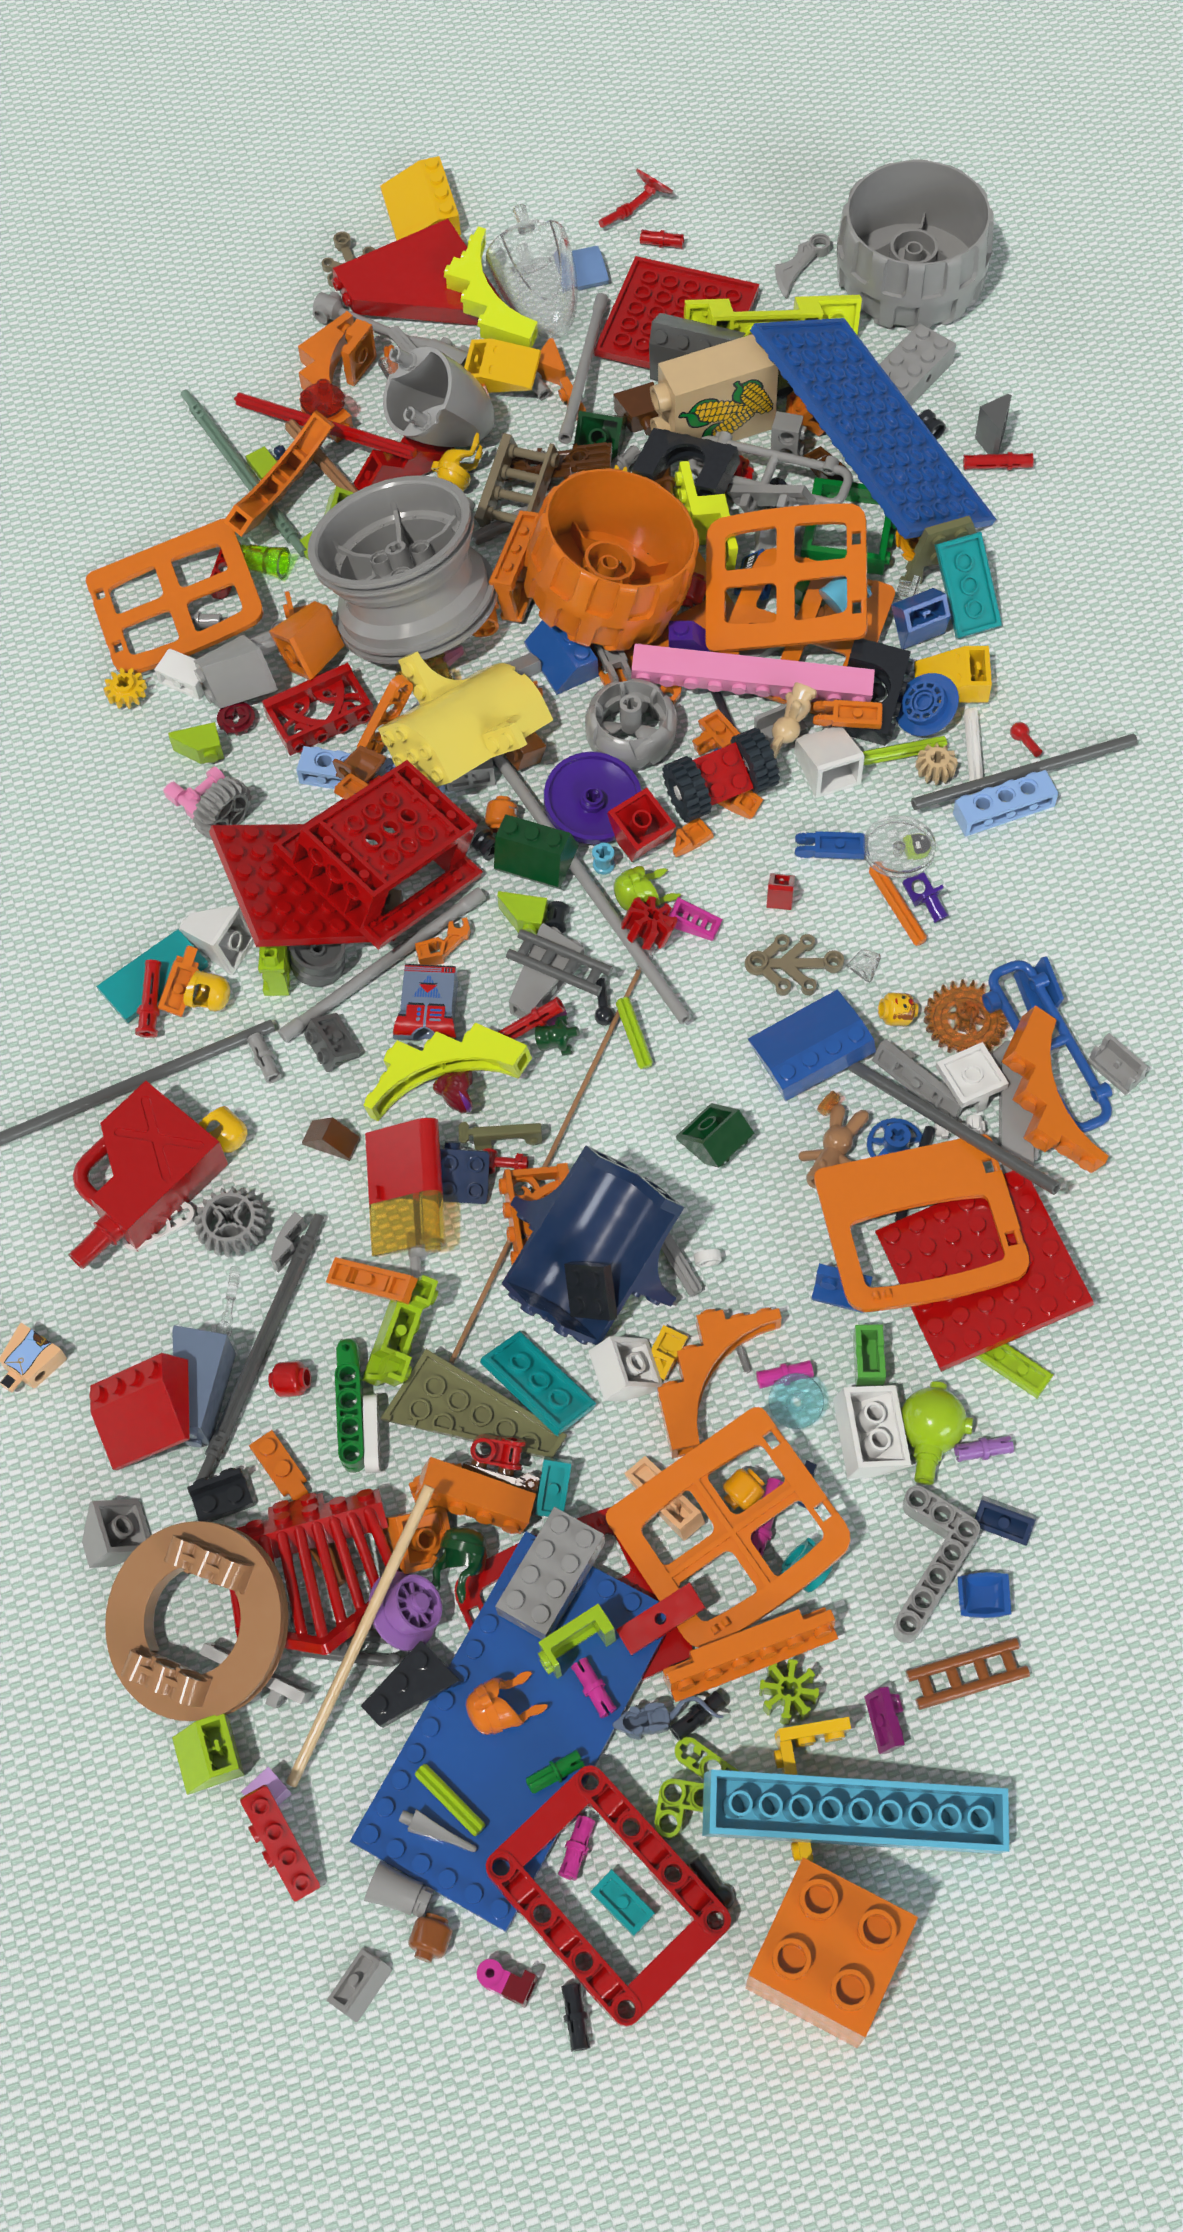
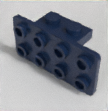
(464, 1174)

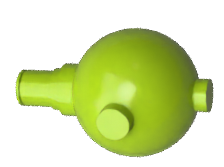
(933, 1425)

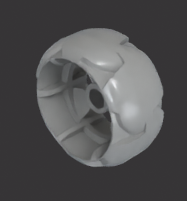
(632, 700)

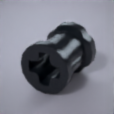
(557, 915)

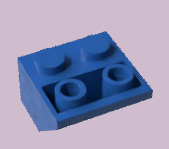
(921, 617)

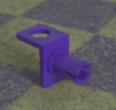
(928, 897)

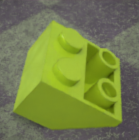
(207, 1753)

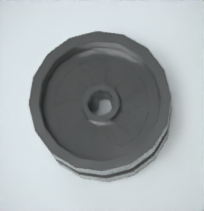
(317, 964)

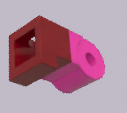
(505, 1983)

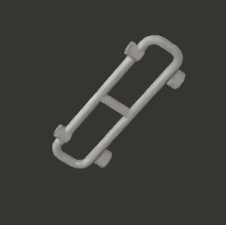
(829, 467)

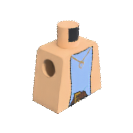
(29, 1359)

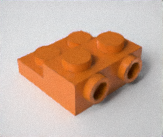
(359, 350)

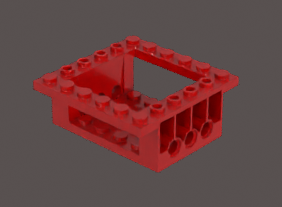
(357, 876)

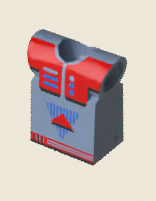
(427, 1002)

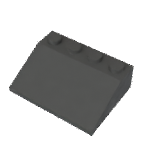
(679, 336)

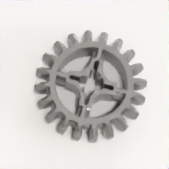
(222, 805)
(239, 1205)

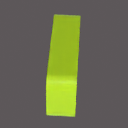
(677, 1808)

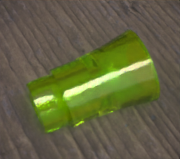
(267, 560)

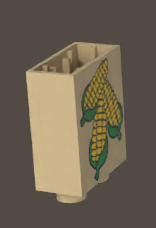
(717, 390)

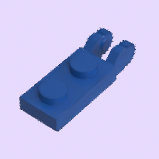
(830, 845)

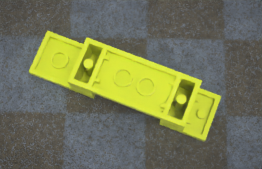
(720, 312)

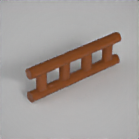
(950, 1666)

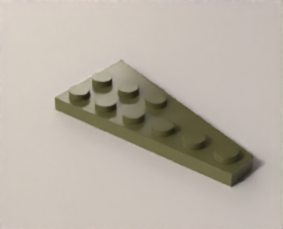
(459, 1406)

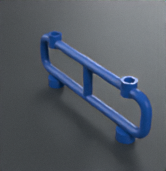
(997, 1000)

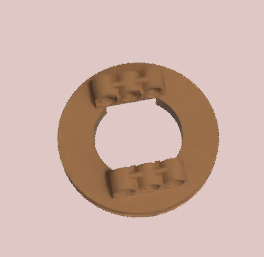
(227, 1560)

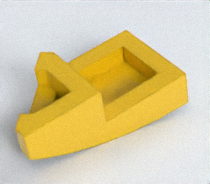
(666, 1348)

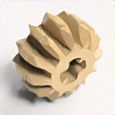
(936, 764)

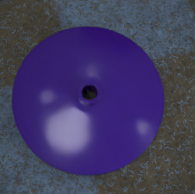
(584, 790)

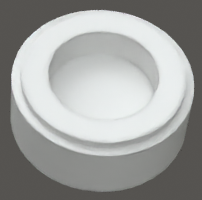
(707, 1258)

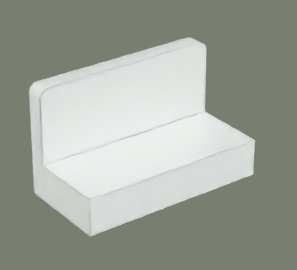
(178, 673)

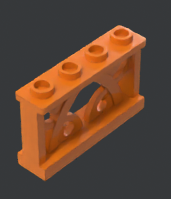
(510, 570)
(531, 1176)

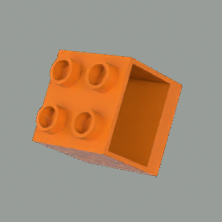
(831, 1953)

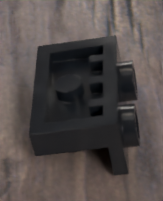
(220, 1495)

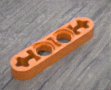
(396, 693)

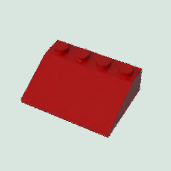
(142, 1409)

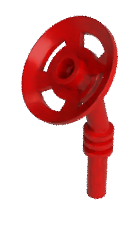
(626, 210)

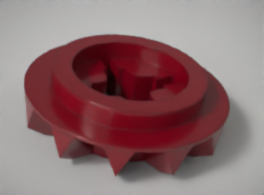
(226, 716)

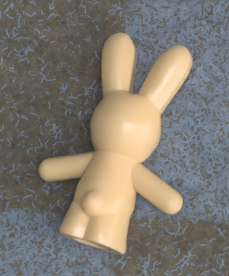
(798, 705)

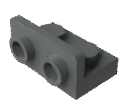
(330, 1040)

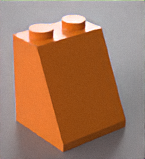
(308, 639)

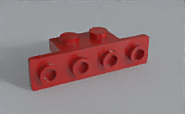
(280, 1843)

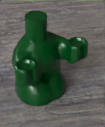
(556, 1035)

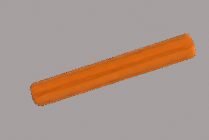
(899, 907)

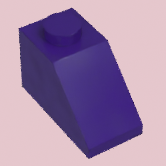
(687, 636)

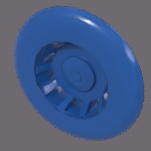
(922, 700)

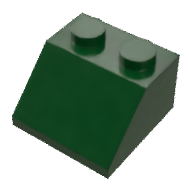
(716, 1134)

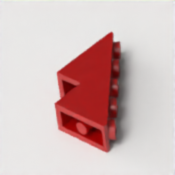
(386, 466)

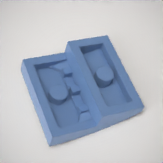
(590, 268)

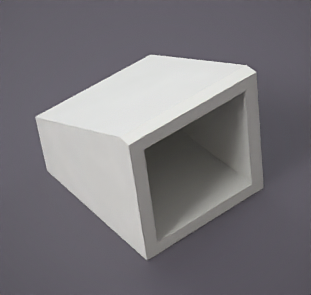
(829, 760)

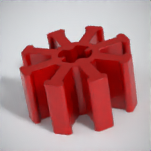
(649, 922)

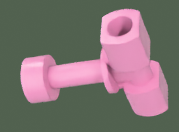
(189, 797)

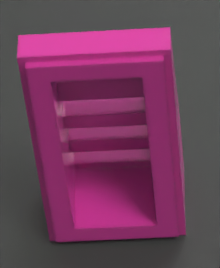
(684, 925)

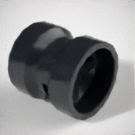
(934, 425)

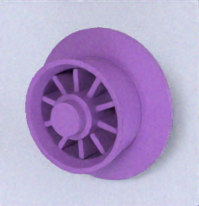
(408, 1611)

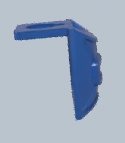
(984, 1595)

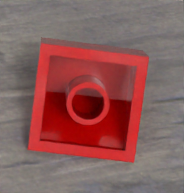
(640, 824)

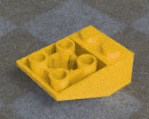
(502, 365)
(965, 667)

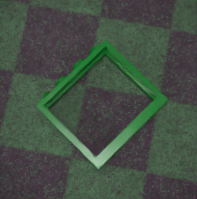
(857, 493)

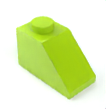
(198, 743)
(523, 910)

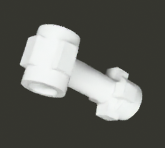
(973, 1122)

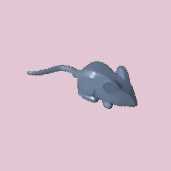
(653, 1718)

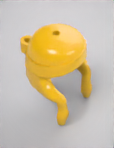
(454, 471)

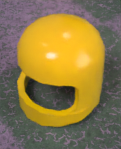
(210, 986)
(231, 1131)

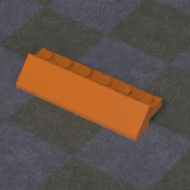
(749, 1651)

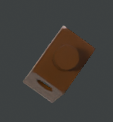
(637, 406)

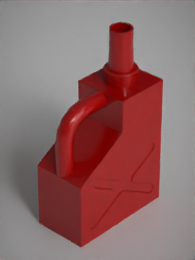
(156, 1166)

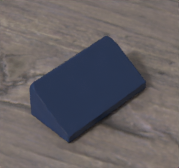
(1005, 1520)

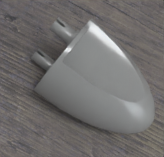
(435, 399)

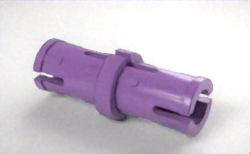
(983, 1448)

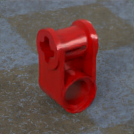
(500, 1451)

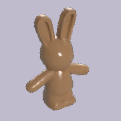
(836, 1141)

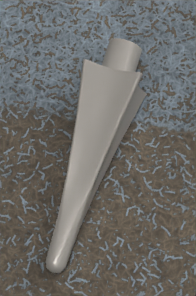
(422, 1825)

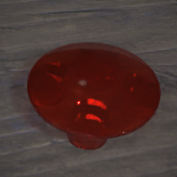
(322, 397)

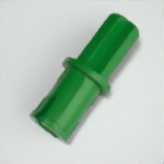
(554, 1772)

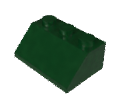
(533, 851)

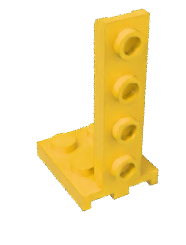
(804, 1736)

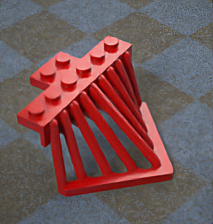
(315, 1524)

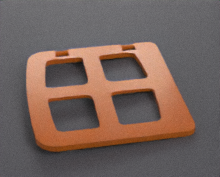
(785, 575)
(175, 597)
(747, 612)
(731, 1530)

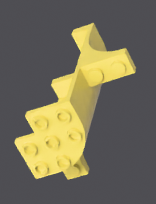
(463, 719)

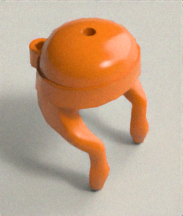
(493, 1714)

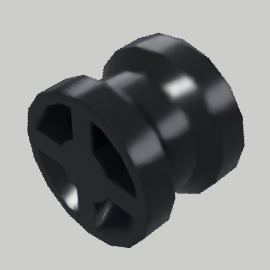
(485, 844)

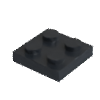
(590, 1290)

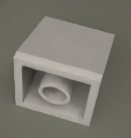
(234, 673)

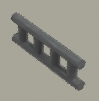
(552, 948)

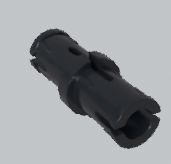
(697, 1716)
(575, 2017)

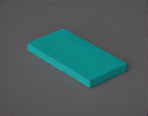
(968, 584)
(125, 986)
(538, 1383)

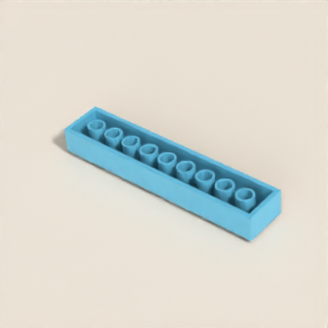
(855, 1812)

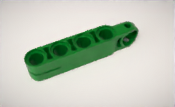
(349, 1363)

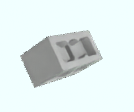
(788, 433)

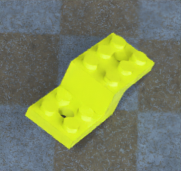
(703, 510)

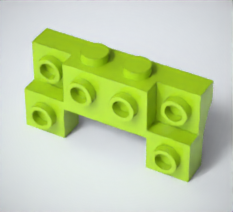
(392, 1347)

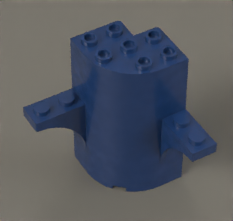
(594, 1216)

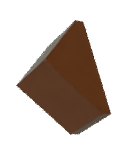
(331, 1137)

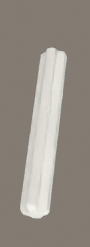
(973, 744)

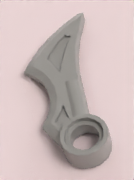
(788, 271)

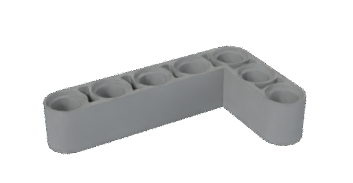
(940, 1564)

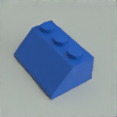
(562, 660)

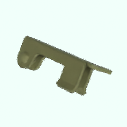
(483, 1135)

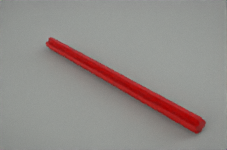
(339, 430)

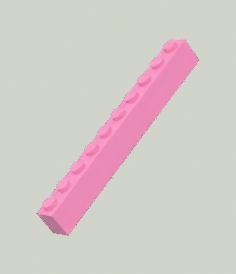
(749, 674)

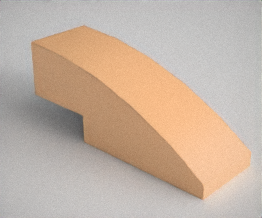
(680, 1513)

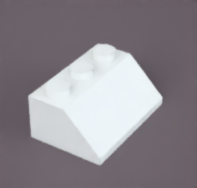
(871, 1431)

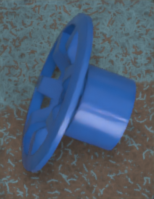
(896, 1136)

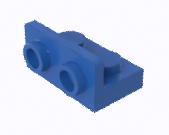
(829, 1288)

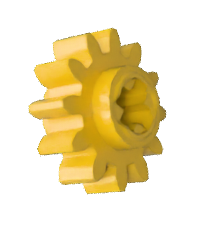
(125, 688)

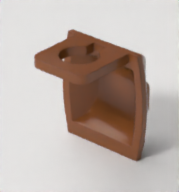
(361, 763)

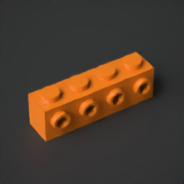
(477, 1496)

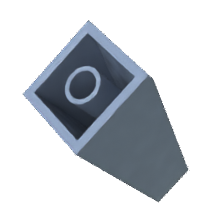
(209, 1370)

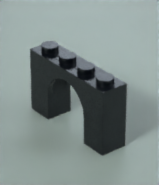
(668, 447)
(890, 667)

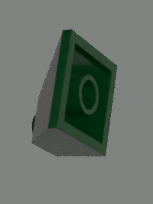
(601, 428)

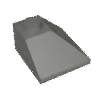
(113, 1531)

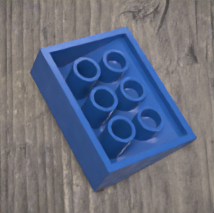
(813, 1044)

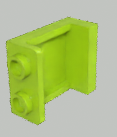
(573, 1634)

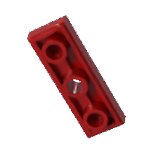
(644, 1628)

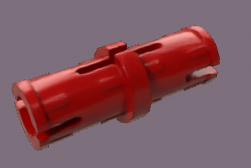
(662, 239)

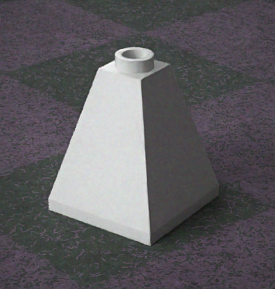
(219, 935)

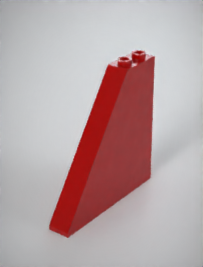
(407, 278)

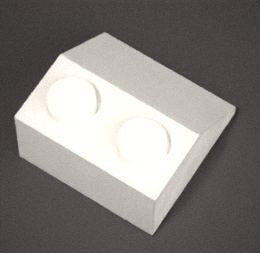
(625, 1368)

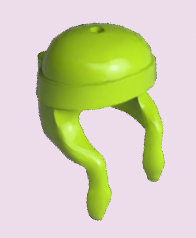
(636, 883)

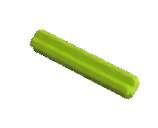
(634, 1033)
(450, 1799)

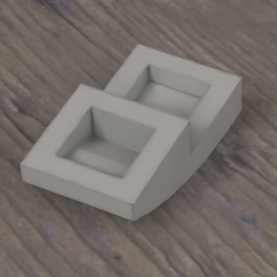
(283, 1247)

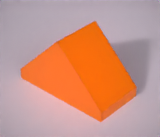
(550, 363)

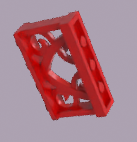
(318, 730)

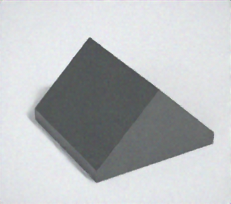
(992, 423)

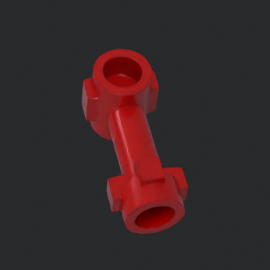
(519, 1162)

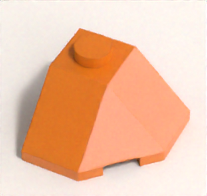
(425, 1541)

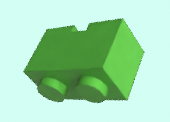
(869, 1355)

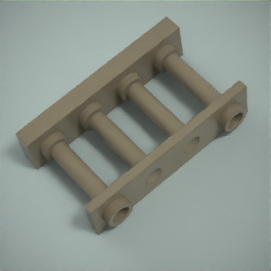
(501, 471)

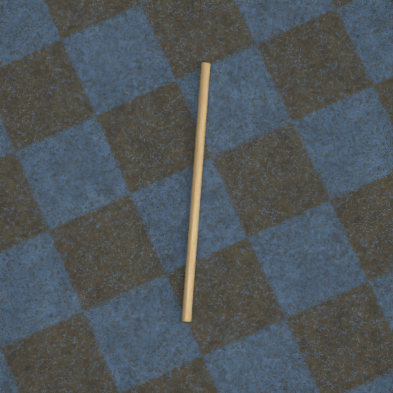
(360, 1636)

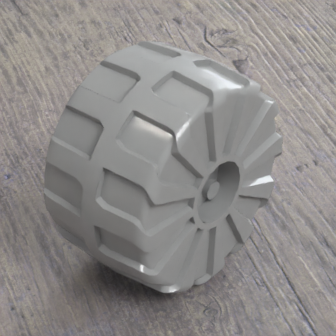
(915, 243)

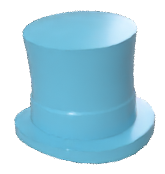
(836, 594)

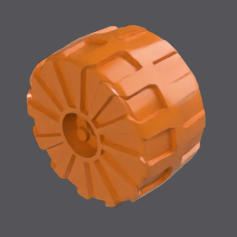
(593, 563)

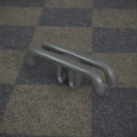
(339, 1653)

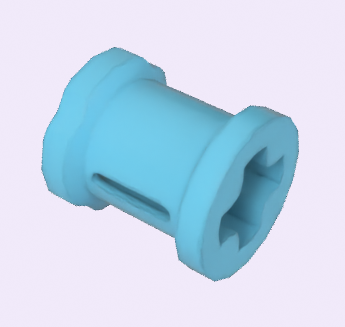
(603, 858)

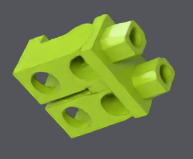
(275, 970)

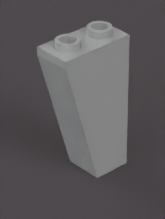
(535, 987)

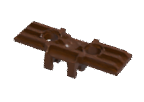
(593, 455)

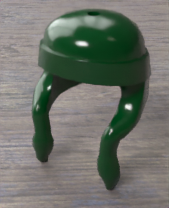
(461, 1548)

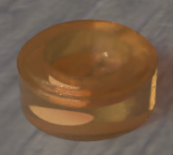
(828, 1102)

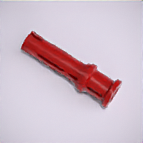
(147, 1010)

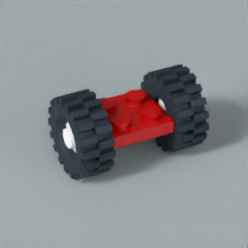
(721, 774)

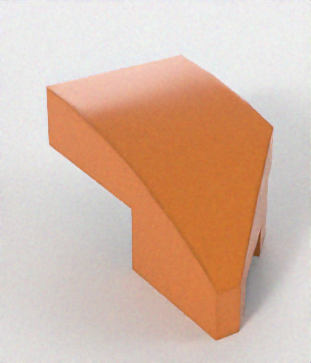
(691, 837)

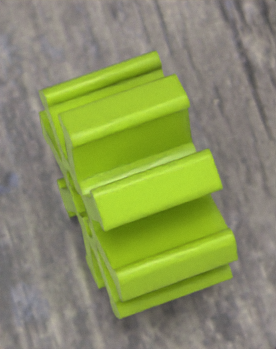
(776, 1689)

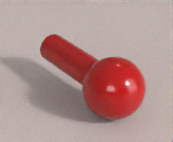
(1020, 732)

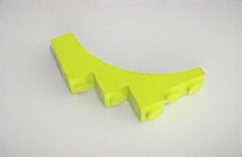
(479, 300)
(410, 1067)

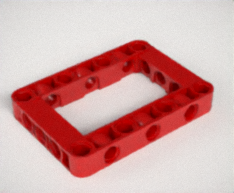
(565, 1938)

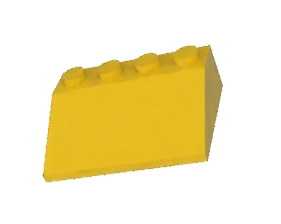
(419, 198)

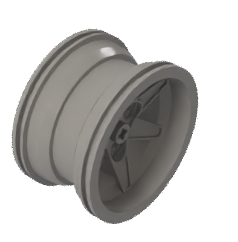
(403, 568)

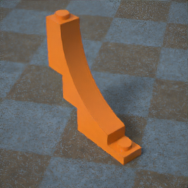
(321, 356)

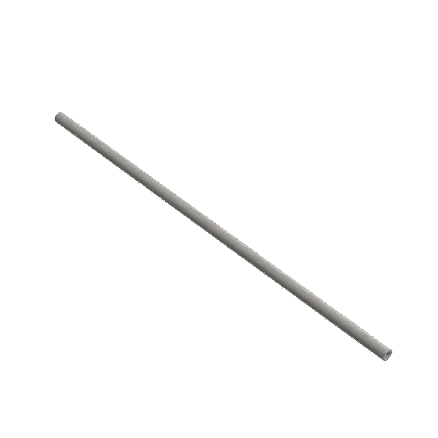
(597, 896)

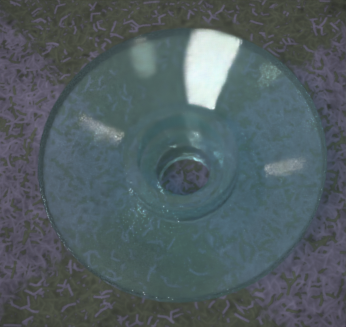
(803, 1389)

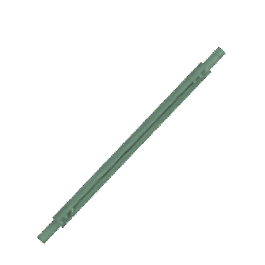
(240, 468)

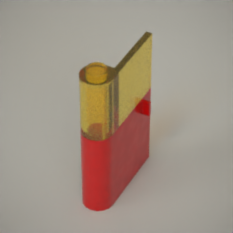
(405, 1187)

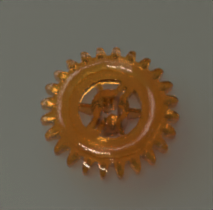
(967, 1005)

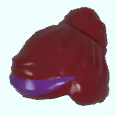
(454, 1090)

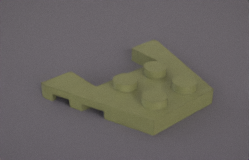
(925, 549)

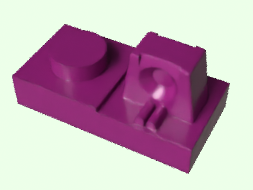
(885, 1724)

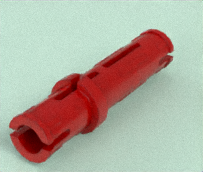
(993, 461)
(537, 1017)

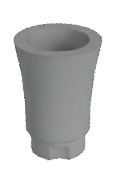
(398, 1891)

